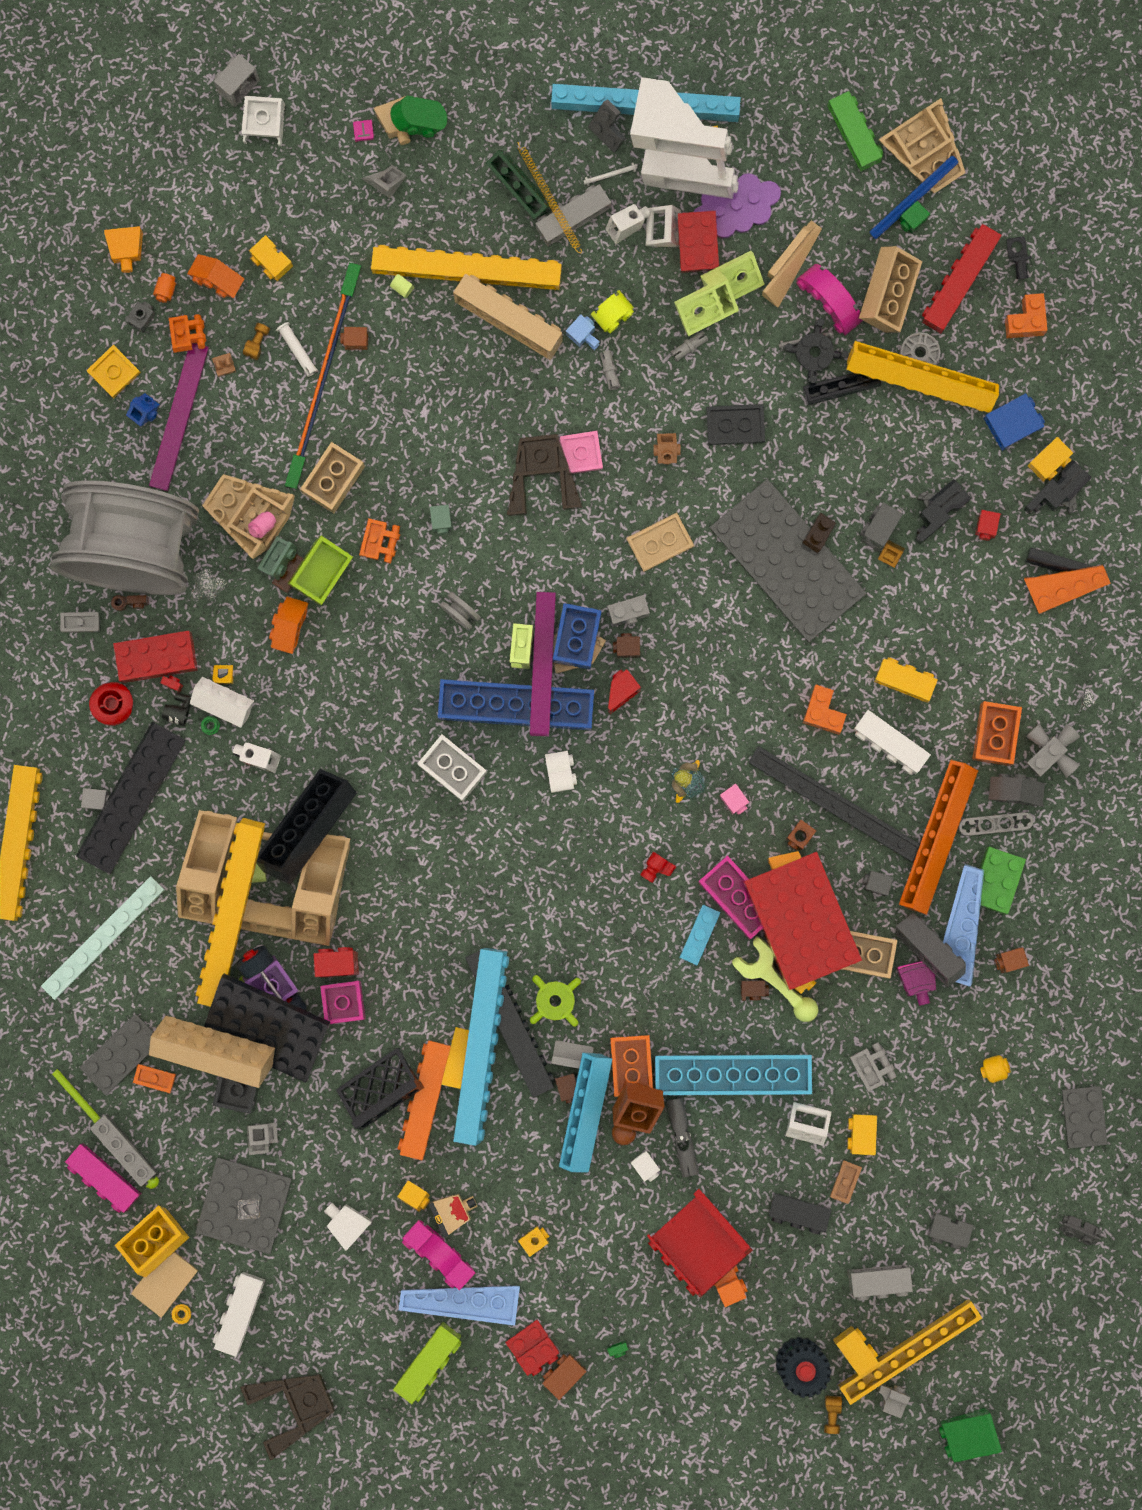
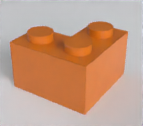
(215, 274)
(1031, 322)
(288, 624)
(818, 713)
(730, 1288)

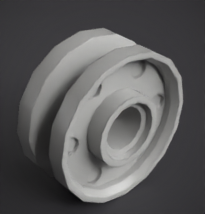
(921, 342)
(460, 611)

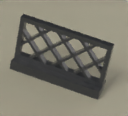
(383, 1105)

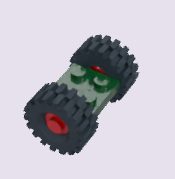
(803, 1367)

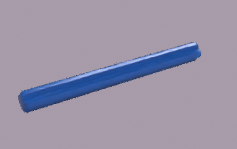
(920, 191)

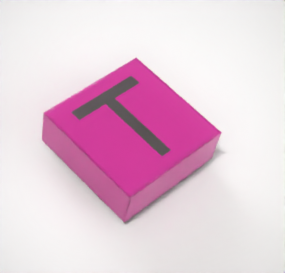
(363, 130)

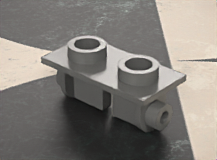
(1088, 1234)

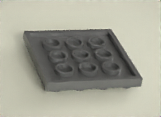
(220, 1209)

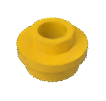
(176, 1318)

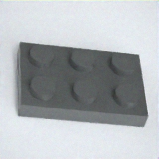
(1084, 1117)

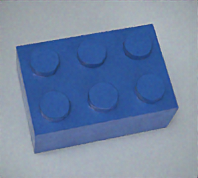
(577, 636)

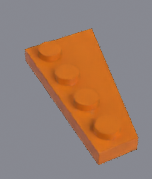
(1065, 586)

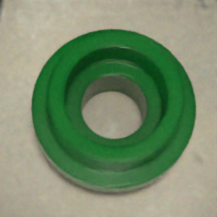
(205, 721)

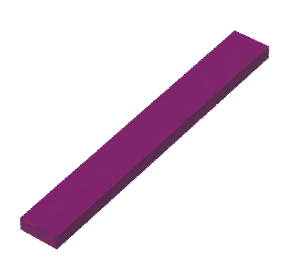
(178, 418)
(542, 664)

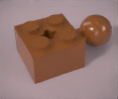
(634, 1111)

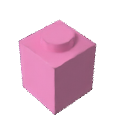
(734, 800)

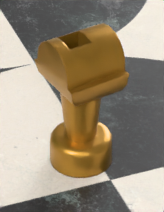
(252, 348)
(834, 1407)

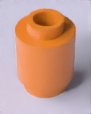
(164, 288)

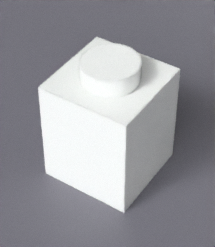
(645, 1166)

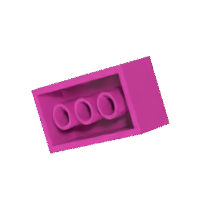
(727, 889)

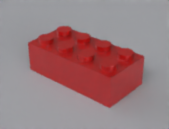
(155, 656)

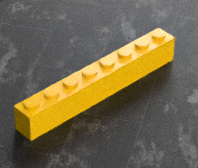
(922, 377)
(17, 838)
(911, 1351)

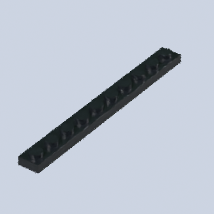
(835, 804)

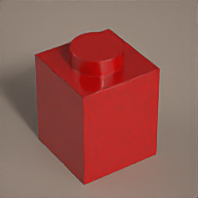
(987, 525)

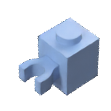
(581, 331)

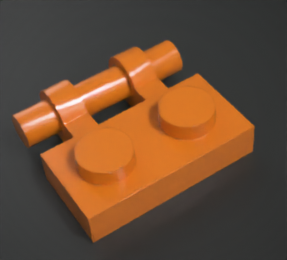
(181, 336)
(374, 538)

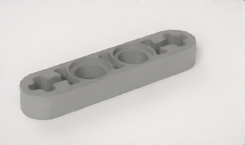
(995, 824)

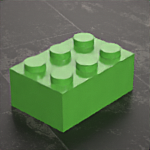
(1000, 879)

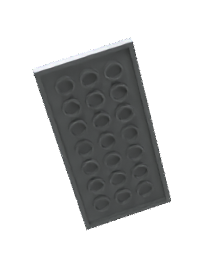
(768, 543)

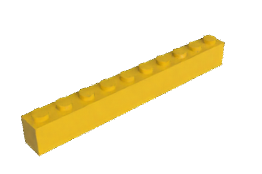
(454, 266)
(232, 907)

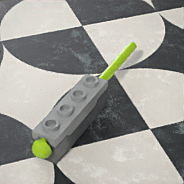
(115, 1140)

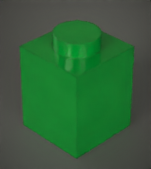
(913, 217)

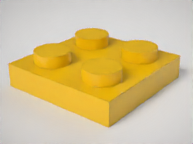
(113, 371)

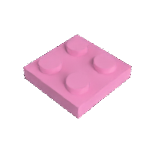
(582, 452)

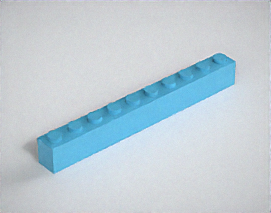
(591, 98)
(480, 1046)

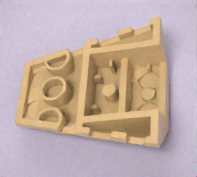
(925, 145)
(238, 502)

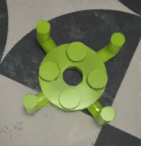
(543, 997)

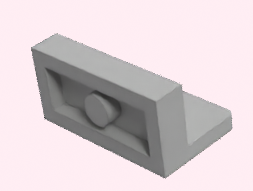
(569, 1054)

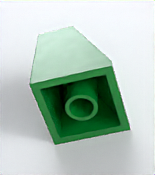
(970, 1436)

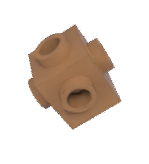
(666, 448)

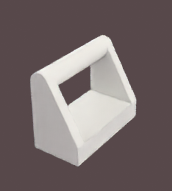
(671, 227)
(806, 1132)

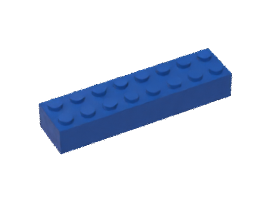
(512, 704)

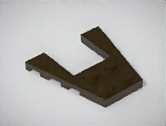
(539, 457)
(307, 1400)

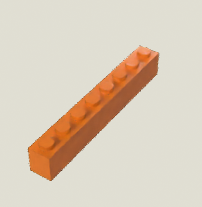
(938, 837)

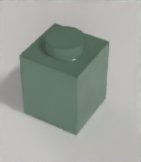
(440, 519)

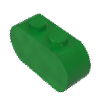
(418, 116)

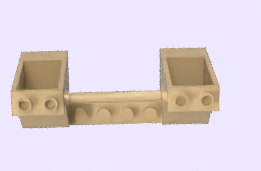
(315, 899)

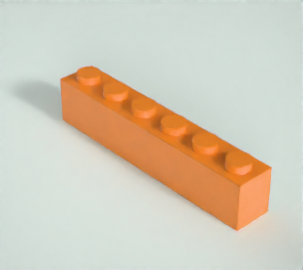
(425, 1101)

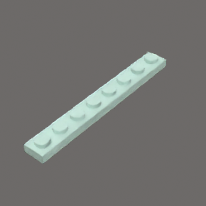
(102, 937)

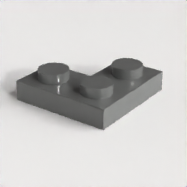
(603, 126)

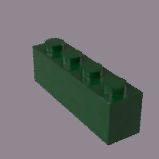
(519, 184)

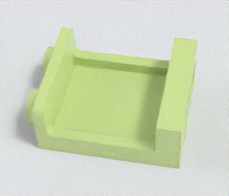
(521, 646)

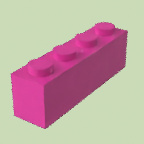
(102, 1178)

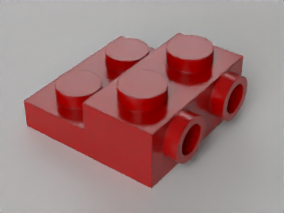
(533, 1348)

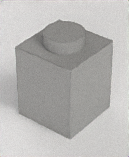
(94, 799)

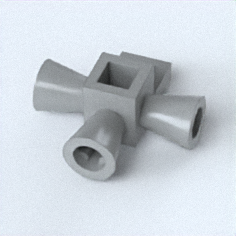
(1052, 750)

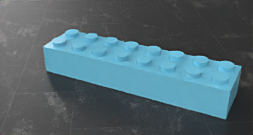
(733, 1074)

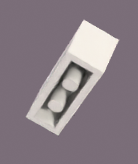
(221, 702)

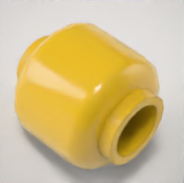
(995, 1069)

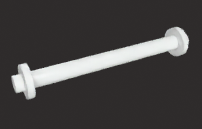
(633, 167)

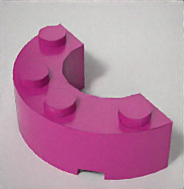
(833, 295)
(442, 1257)

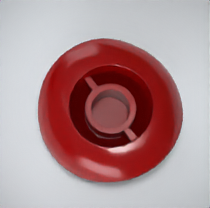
(111, 703)

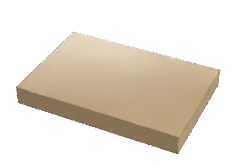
(660, 542)
(165, 1284)

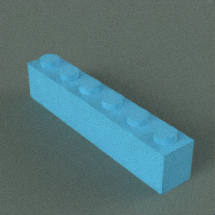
(585, 1112)

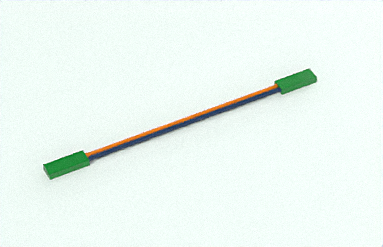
(298, 461)

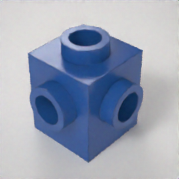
(142, 409)

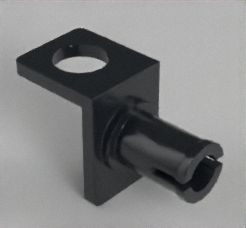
(1018, 258)

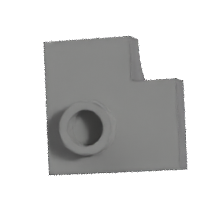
(260, 1136)
(893, 1399)

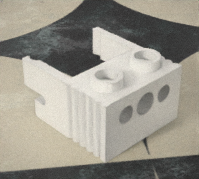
(263, 118)

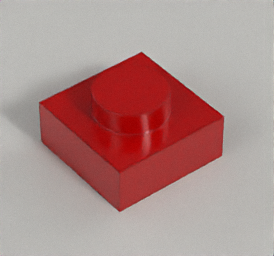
(172, 682)

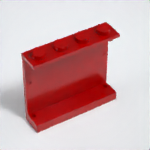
(700, 1245)

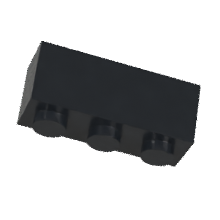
(799, 1213)

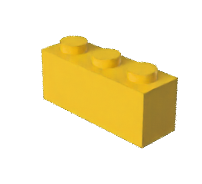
(906, 679)

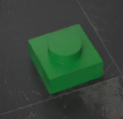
(617, 1349)

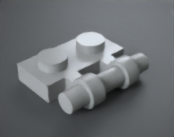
(868, 1070)

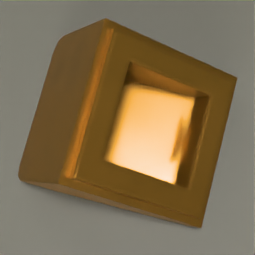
(891, 553)

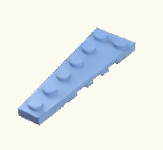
(964, 920)
(484, 1304)

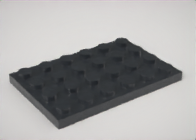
(268, 1021)

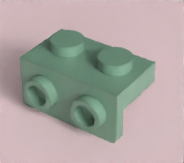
(277, 558)

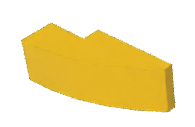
(456, 1059)

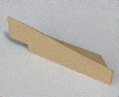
(789, 264)

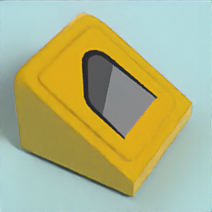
(223, 674)

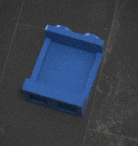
(1014, 421)

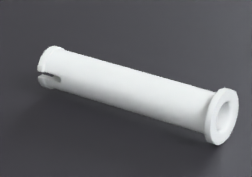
(297, 349)

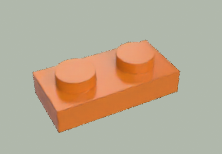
(154, 1078)

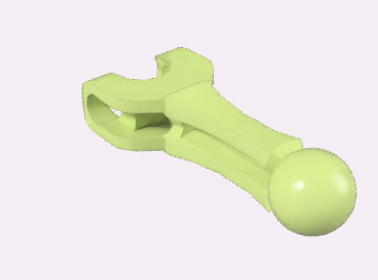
(804, 1007)

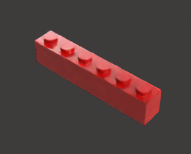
(961, 279)

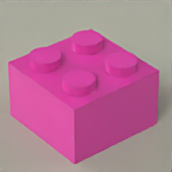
(343, 1002)

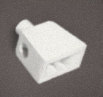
(627, 221)
(260, 757)
(346, 1224)

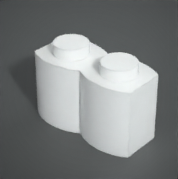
(560, 771)

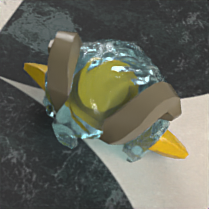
(687, 781)

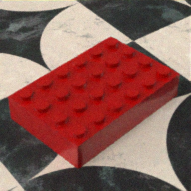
(802, 921)

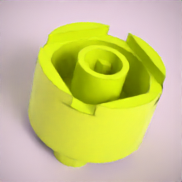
(612, 311)

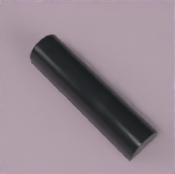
(838, 387)
(1052, 561)

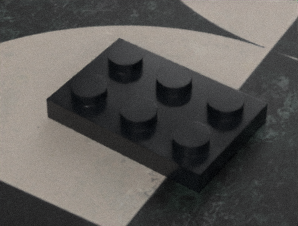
(735, 424)

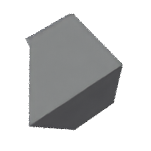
(386, 181)

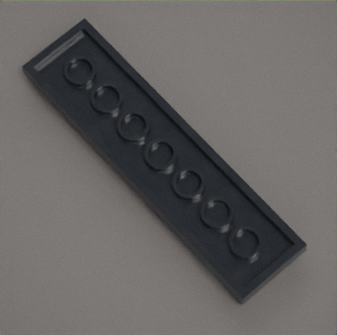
(130, 798)

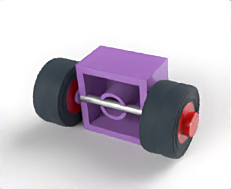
(267, 974)

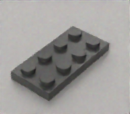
(119, 1055)

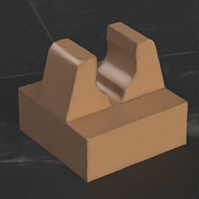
(224, 364)

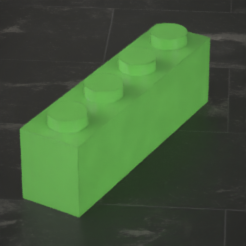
(855, 131)

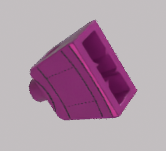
(917, 980)

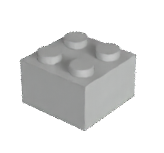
(236, 80)

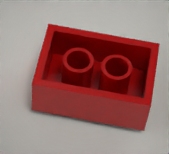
(698, 241)
(335, 964)

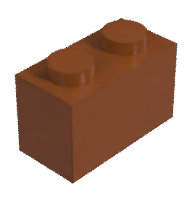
(1011, 960)
(563, 1376)

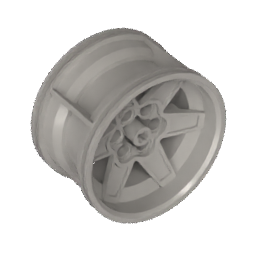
(124, 537)

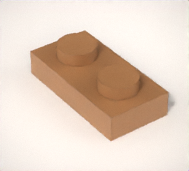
(845, 1182)

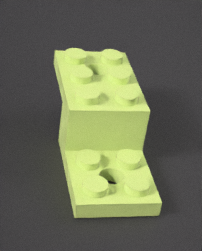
(719, 293)

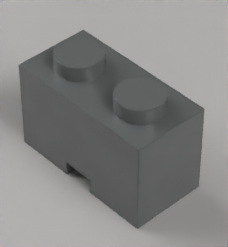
(955, 1233)

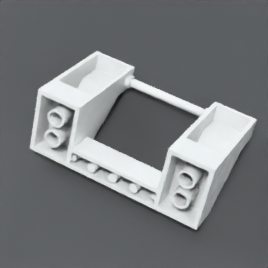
(679, 144)

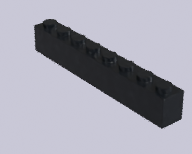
(518, 1040)

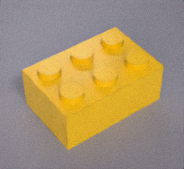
(152, 1241)

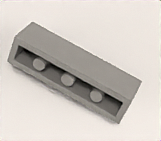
(577, 213)

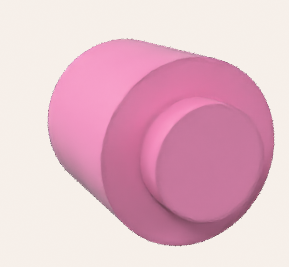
(262, 524)

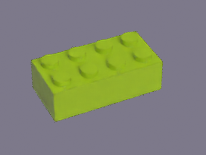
(428, 1361)

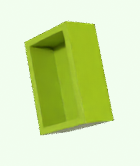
(320, 570)

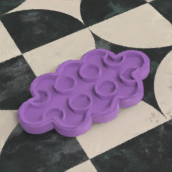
(747, 207)

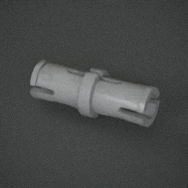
(689, 345)
(610, 370)

